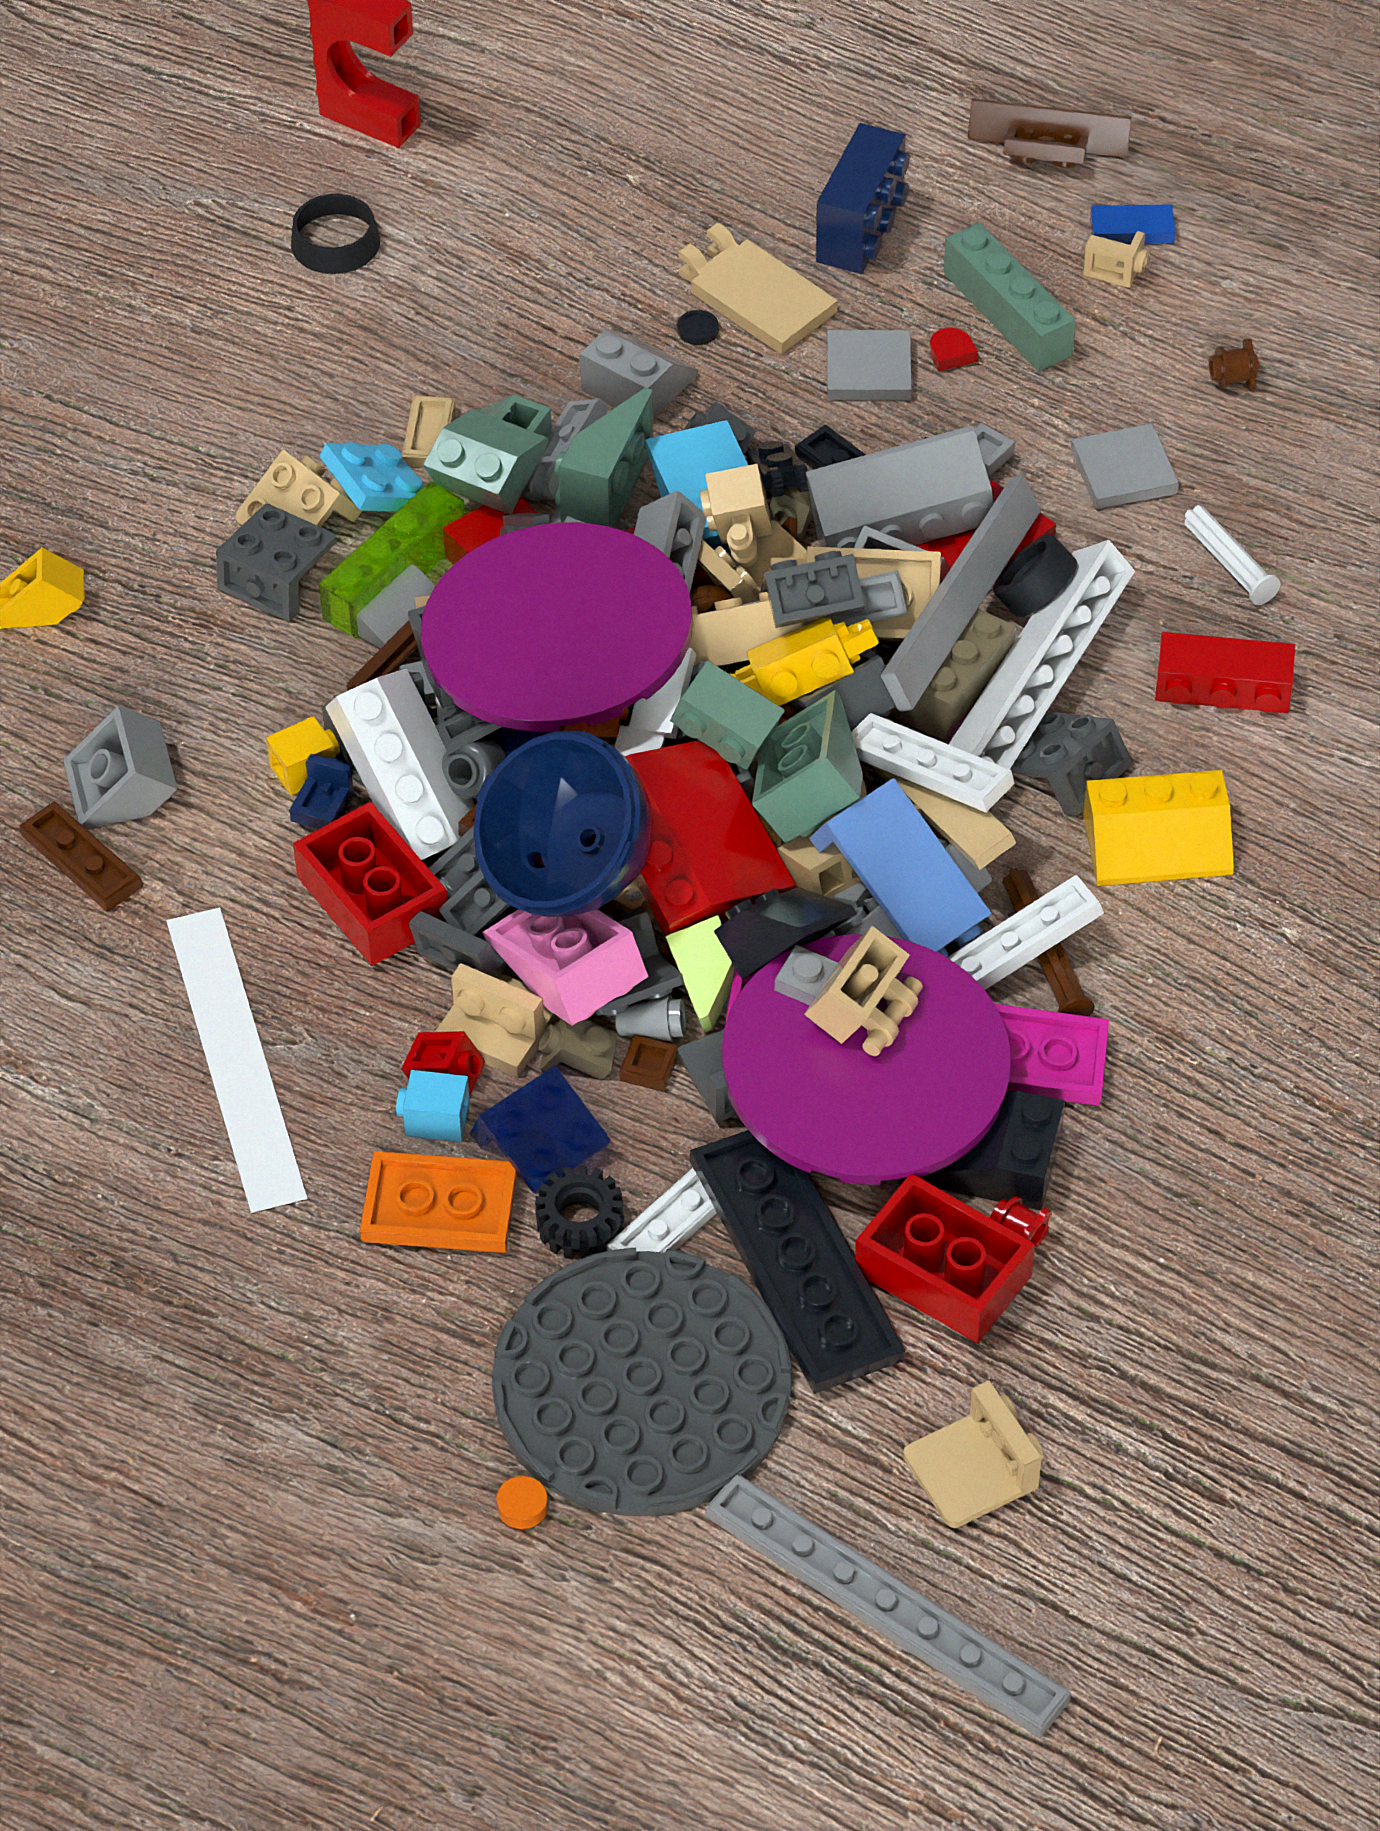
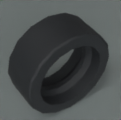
(1035, 576)

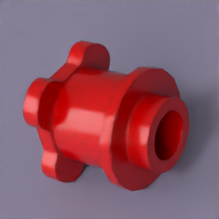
(1022, 1220)

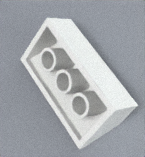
(400, 761)

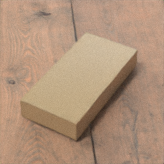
(424, 425)

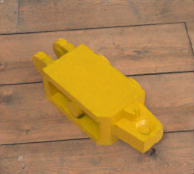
(806, 659)

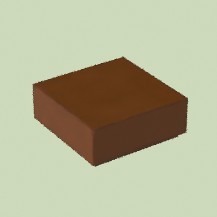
(649, 1063)

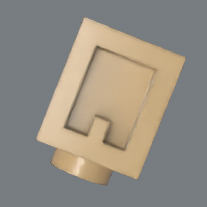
(1114, 260)

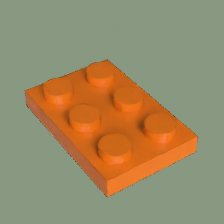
(438, 1202)

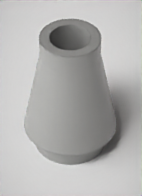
(654, 1019)

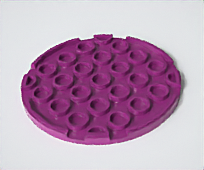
(556, 626)
(859, 1112)

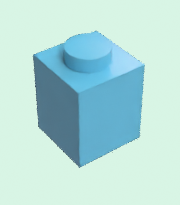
(434, 1105)

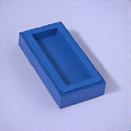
(1123, 221)

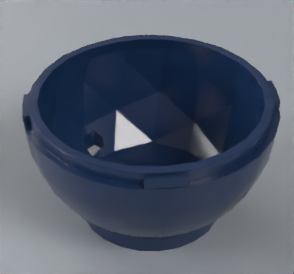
(550, 804)

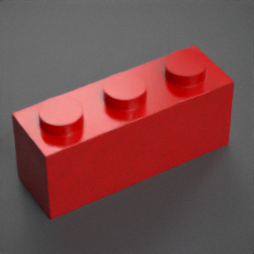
(1225, 672)

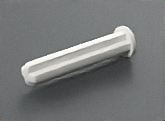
(1231, 554)

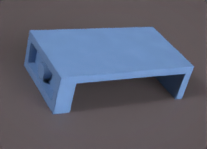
(906, 869)

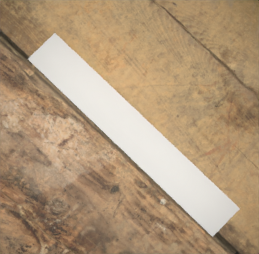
(236, 1061)

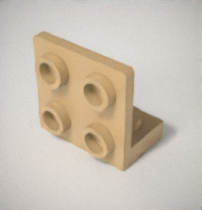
(742, 581)

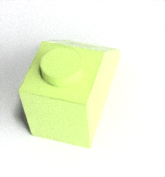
(704, 969)

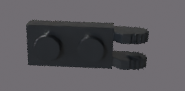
(778, 467)

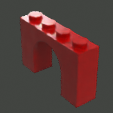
(348, 89)

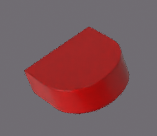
(952, 349)

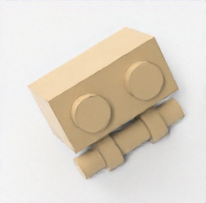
(737, 510)
(856, 988)

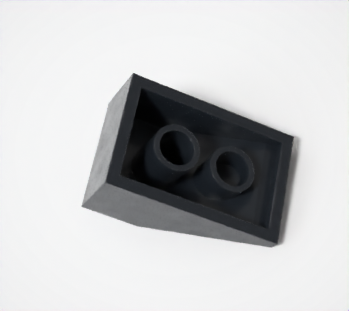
(1012, 1156)

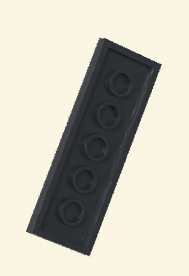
(797, 1261)

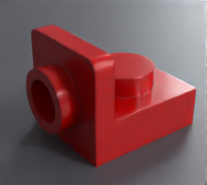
(446, 1054)

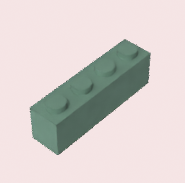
(1009, 296)

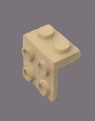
(299, 490)
(977, 1460)

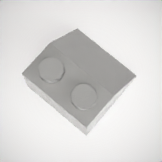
(622, 365)
(120, 770)

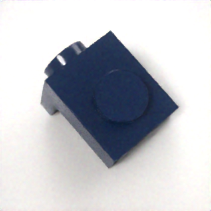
(323, 793)

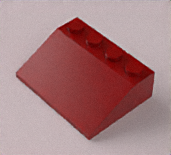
(704, 838)

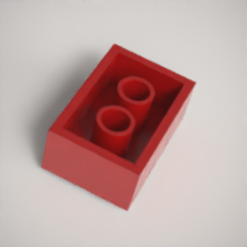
(368, 881)
(944, 1258)

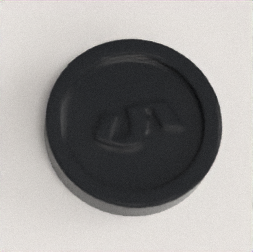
(697, 327)

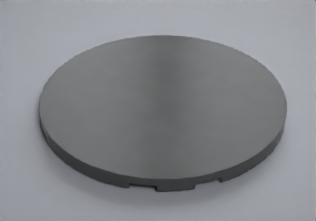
(641, 1381)

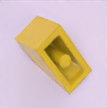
(41, 591)

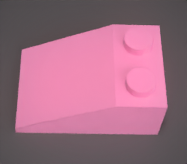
(569, 960)

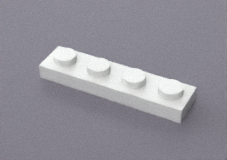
(931, 763)
(1029, 932)

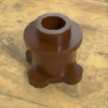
(1234, 365)

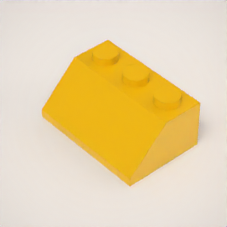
(1159, 827)

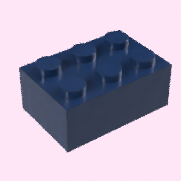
(861, 198)

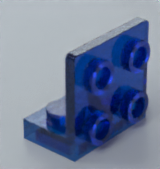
(542, 1129)

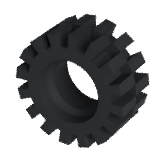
(574, 1190)

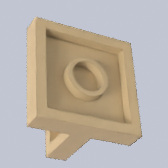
(498, 1017)

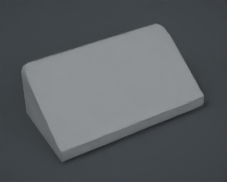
(389, 608)

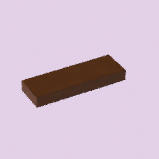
(80, 856)

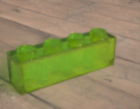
(407, 538)

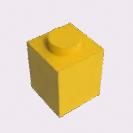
(291, 748)

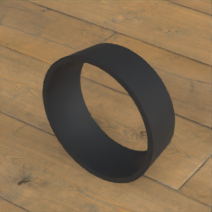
(334, 259)

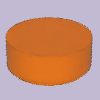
(522, 1502)

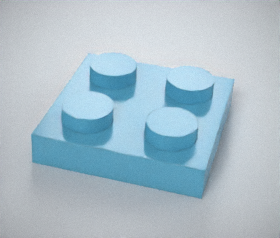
(372, 475)

